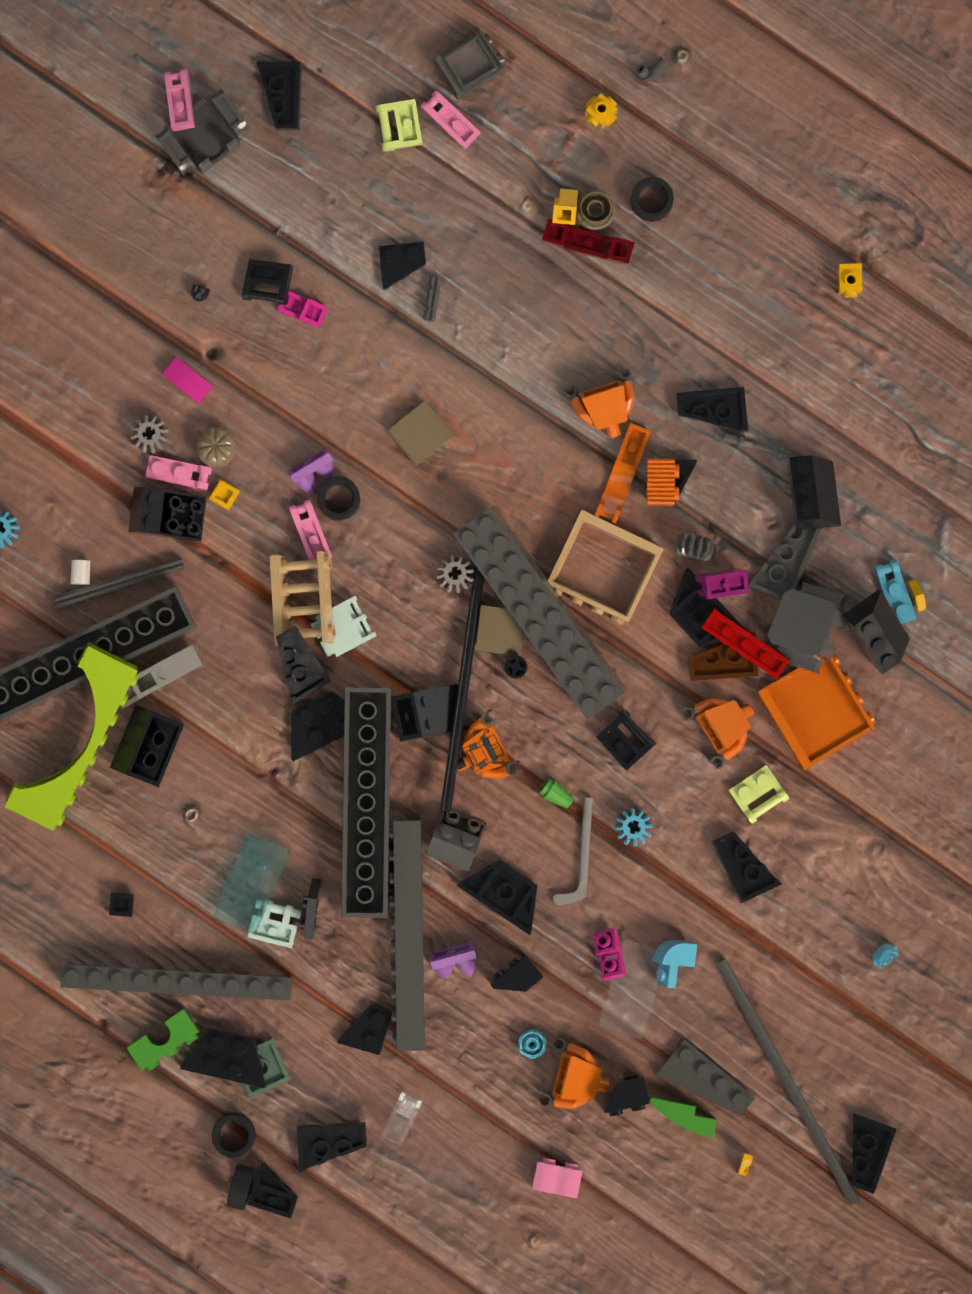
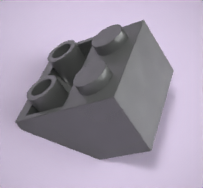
(456, 839)

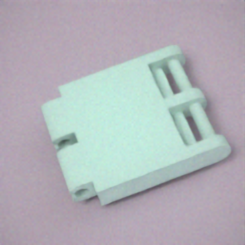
(348, 628)

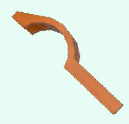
(623, 472)

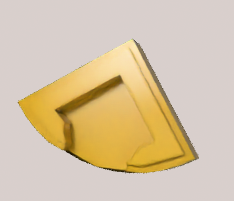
(917, 595)
(745, 1162)

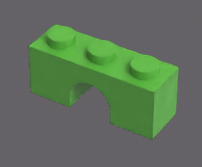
(148, 1053)

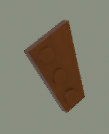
(721, 663)

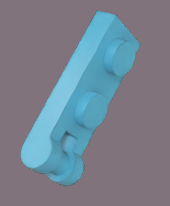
(895, 591)

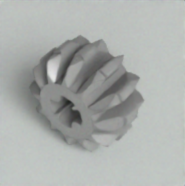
(143, 430)
(461, 578)

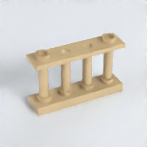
(282, 589)

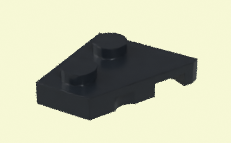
(368, 1030)

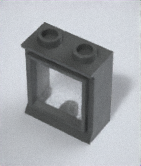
(471, 64)

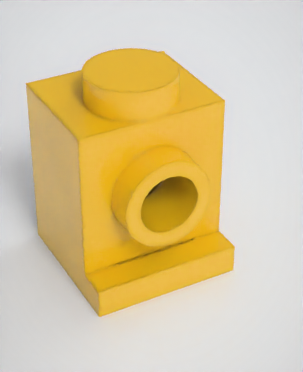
(565, 207)
(844, 287)

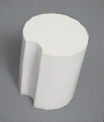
(80, 572)

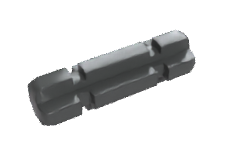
(432, 299)

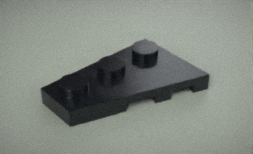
(283, 92)
(743, 869)
(328, 1141)
(870, 1150)

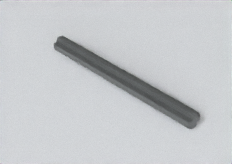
(118, 583)

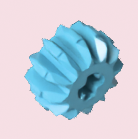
(8, 525)
(626, 830)

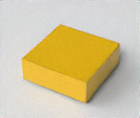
(224, 494)

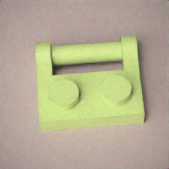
(406, 122)
(753, 788)

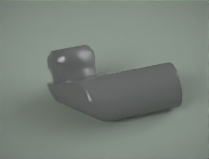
(651, 73)

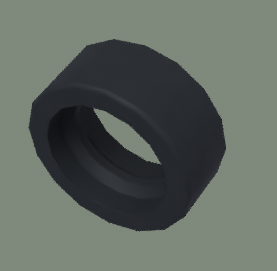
(652, 216)
(343, 481)
(251, 1135)
(240, 1187)

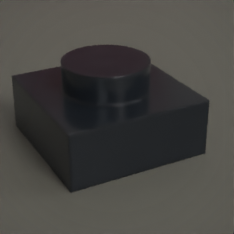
(121, 904)

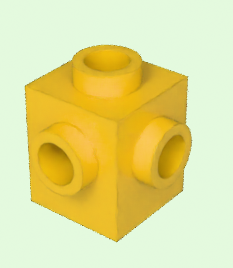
(597, 118)

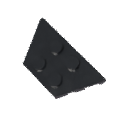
(692, 610)
(316, 725)
(504, 893)
(227, 1057)

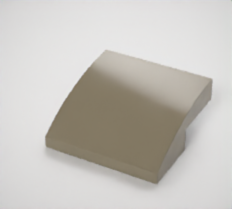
(420, 433)
(499, 632)

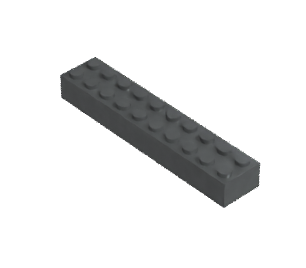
(540, 612)
(123, 635)
(365, 802)

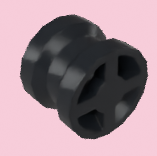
(517, 663)

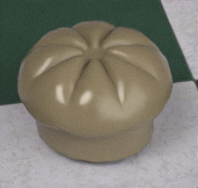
(595, 209)
(216, 447)

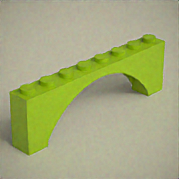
(47, 798)

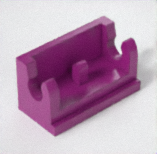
(723, 583)

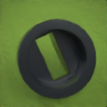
(199, 293)

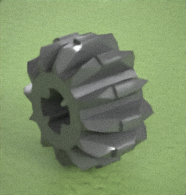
(694, 547)

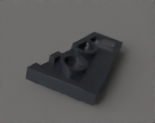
(716, 406)
(300, 665)

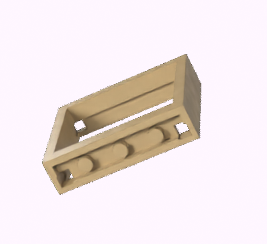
(618, 533)

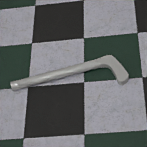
(562, 899)

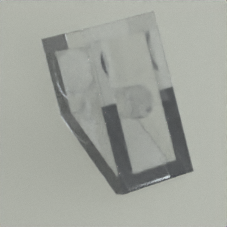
(401, 1119)

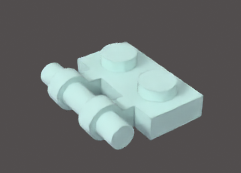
(275, 931)

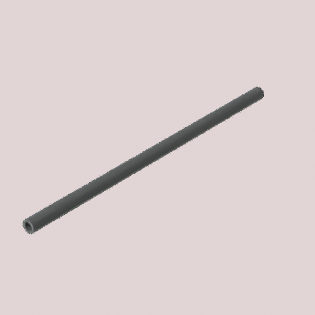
(788, 1081)

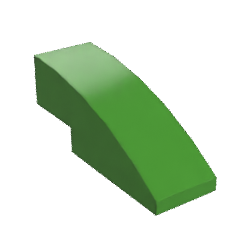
(685, 1116)

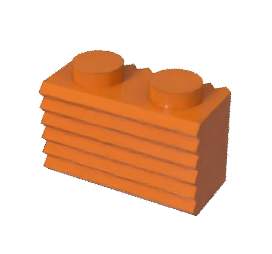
(661, 482)

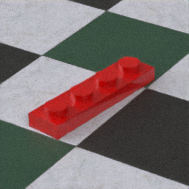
(745, 644)

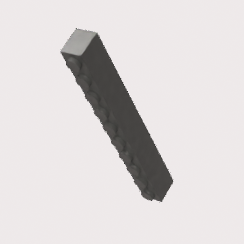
(408, 936)
(176, 982)

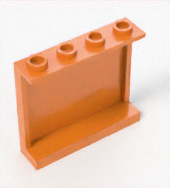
(816, 711)

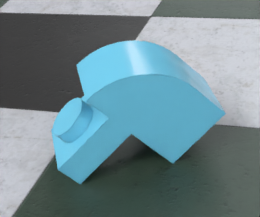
(670, 956)

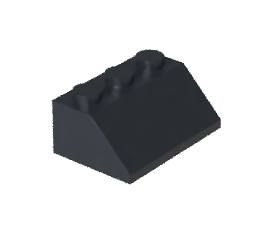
(813, 492)
(878, 631)
(147, 746)

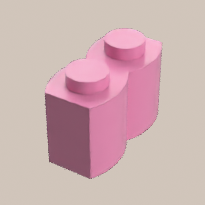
(557, 1178)

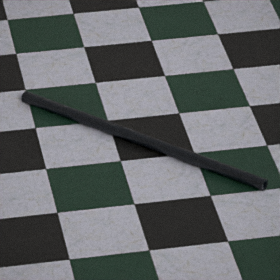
(462, 691)

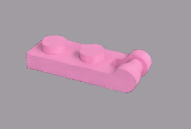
(179, 100)
(450, 120)
(177, 472)
(309, 530)

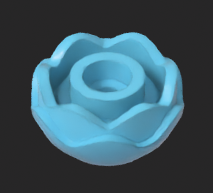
(884, 955)
(539, 1044)

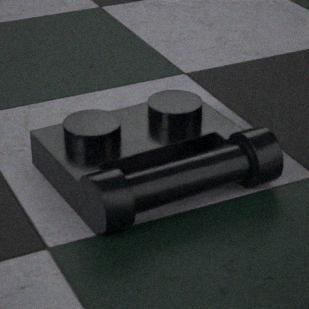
(267, 274)
(620, 746)

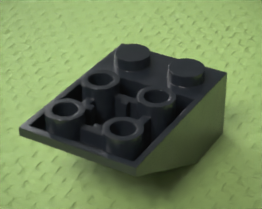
(167, 514)
(425, 712)

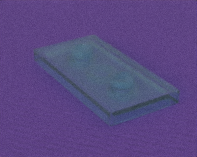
(251, 884)

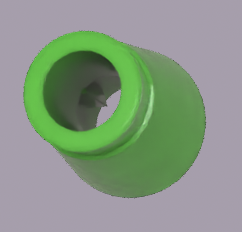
(555, 793)

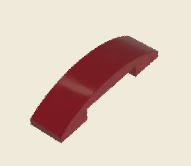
(588, 242)

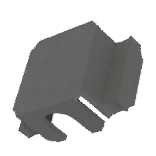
(212, 138)
(804, 625)

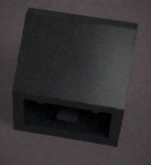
(518, 977)
(627, 1093)

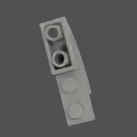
(164, 673)

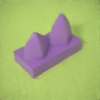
(303, 474)
(462, 955)

